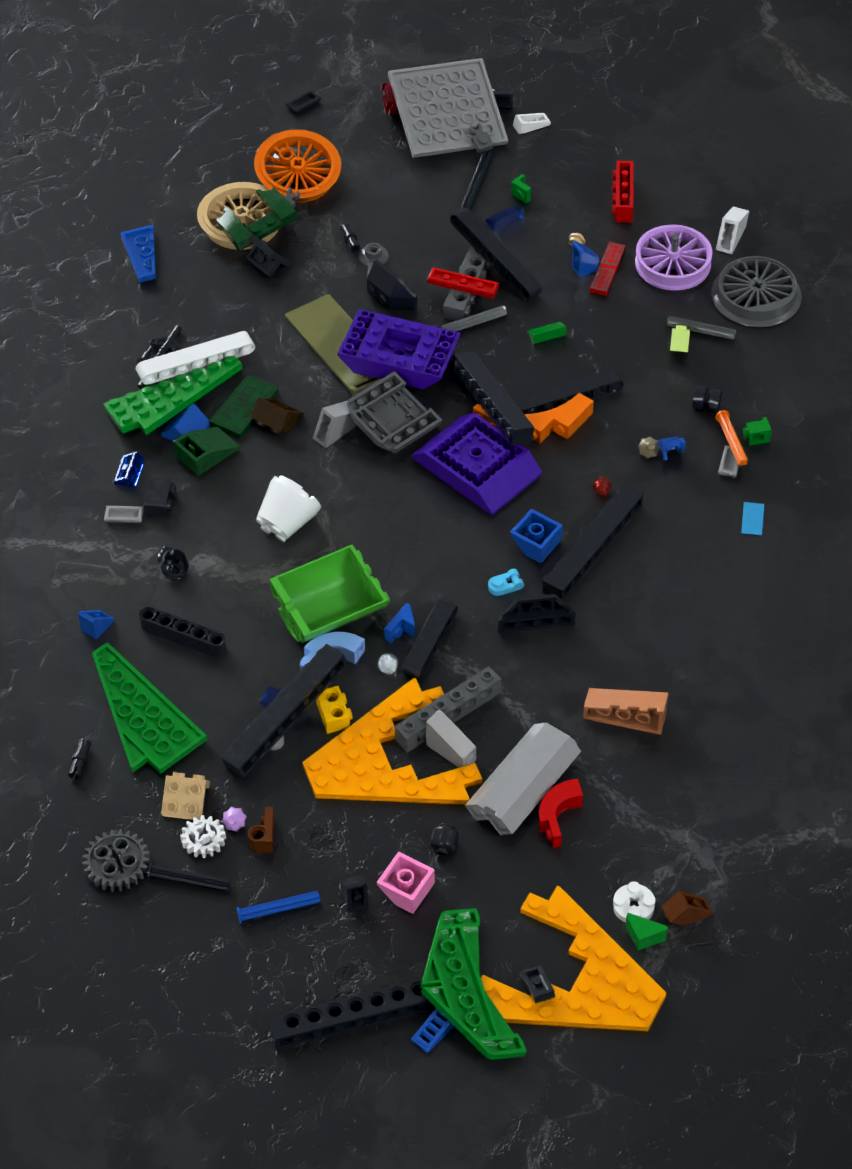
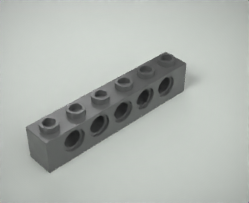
(457, 302)
(453, 704)

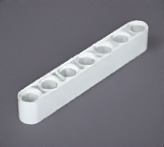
(194, 357)

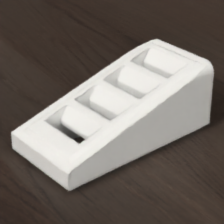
(528, 122)

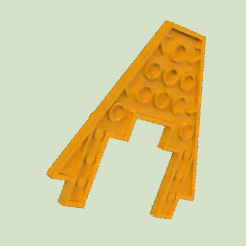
(358, 769)
(608, 991)

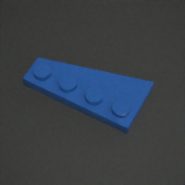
(141, 251)

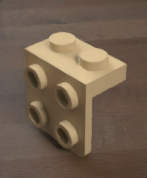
(184, 796)

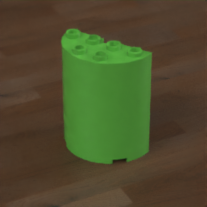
(327, 594)

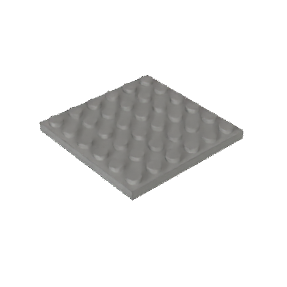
(442, 103)

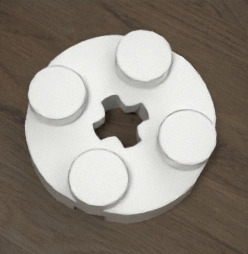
(633, 892)

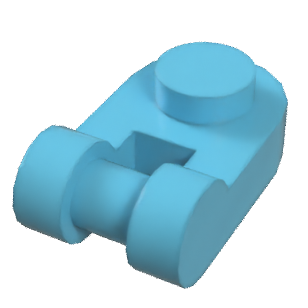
(498, 584)

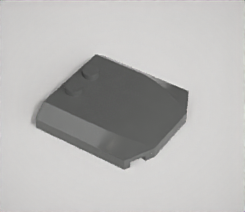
(391, 414)

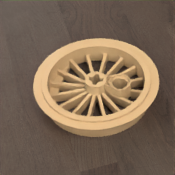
(215, 201)

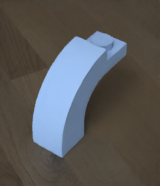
(346, 643)

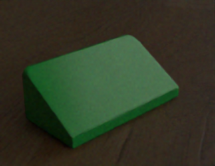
(547, 332)

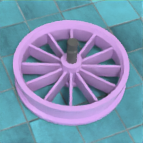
(673, 257)

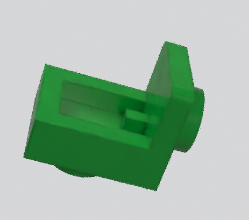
(520, 189)

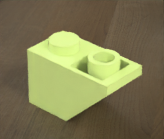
(680, 338)

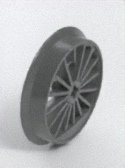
(756, 289)

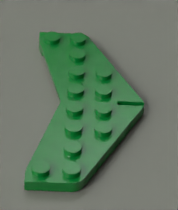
(456, 990)

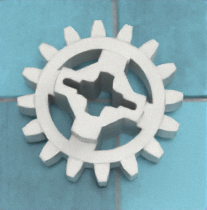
(202, 835)

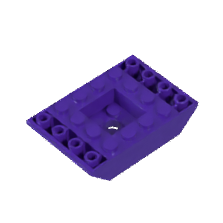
(388, 344)
(484, 479)

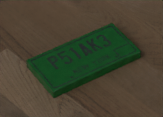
(236, 412)

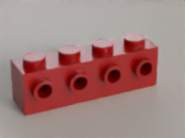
(624, 192)

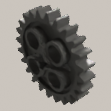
(98, 867)

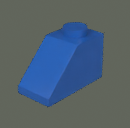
(583, 260)

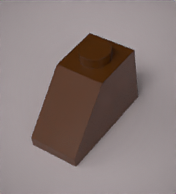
(686, 908)

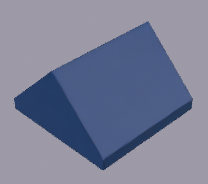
(185, 421)

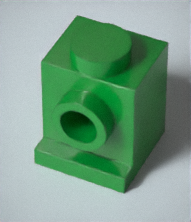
(757, 432)

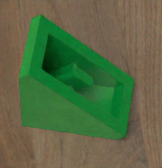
(644, 931)

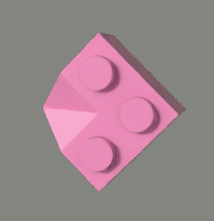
(406, 882)

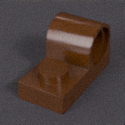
(264, 831)

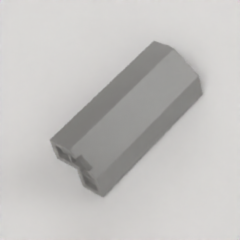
(523, 778)

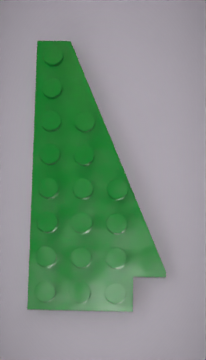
(164, 400)
(145, 719)

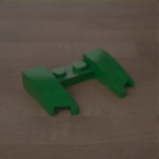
(281, 215)

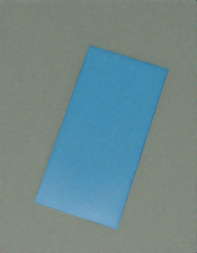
(752, 518)

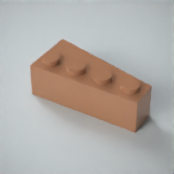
(627, 708)

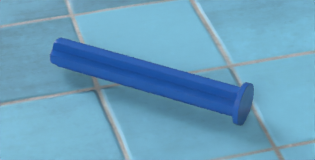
(277, 906)

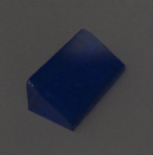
(505, 217)
(129, 470)

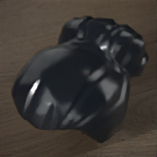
(173, 563)

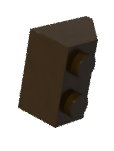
(275, 415)

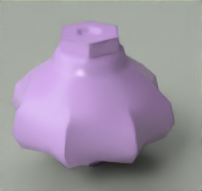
(234, 819)

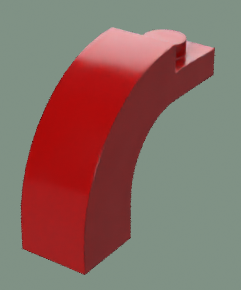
(556, 800)

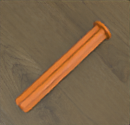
(731, 436)

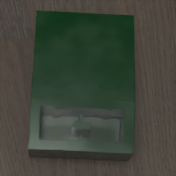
(204, 448)

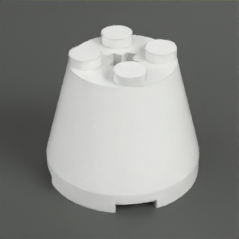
(286, 508)

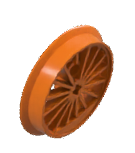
(298, 167)

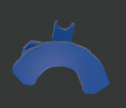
(670, 444)

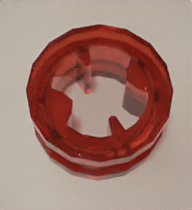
(602, 485)

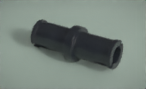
(350, 238)
(79, 759)

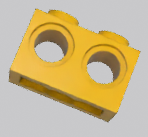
(334, 714)

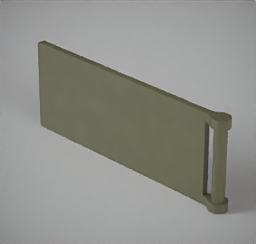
(324, 329)

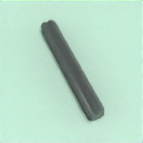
(476, 319)
(704, 328)

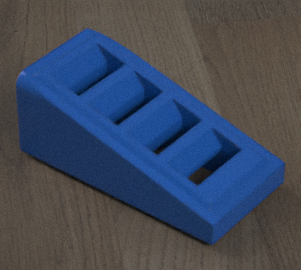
(436, 1017)

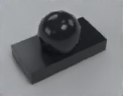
(503, 98)

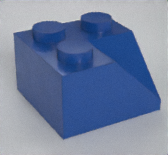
(537, 535)

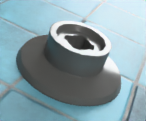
(373, 251)

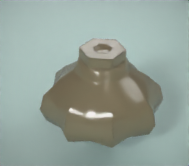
(648, 447)

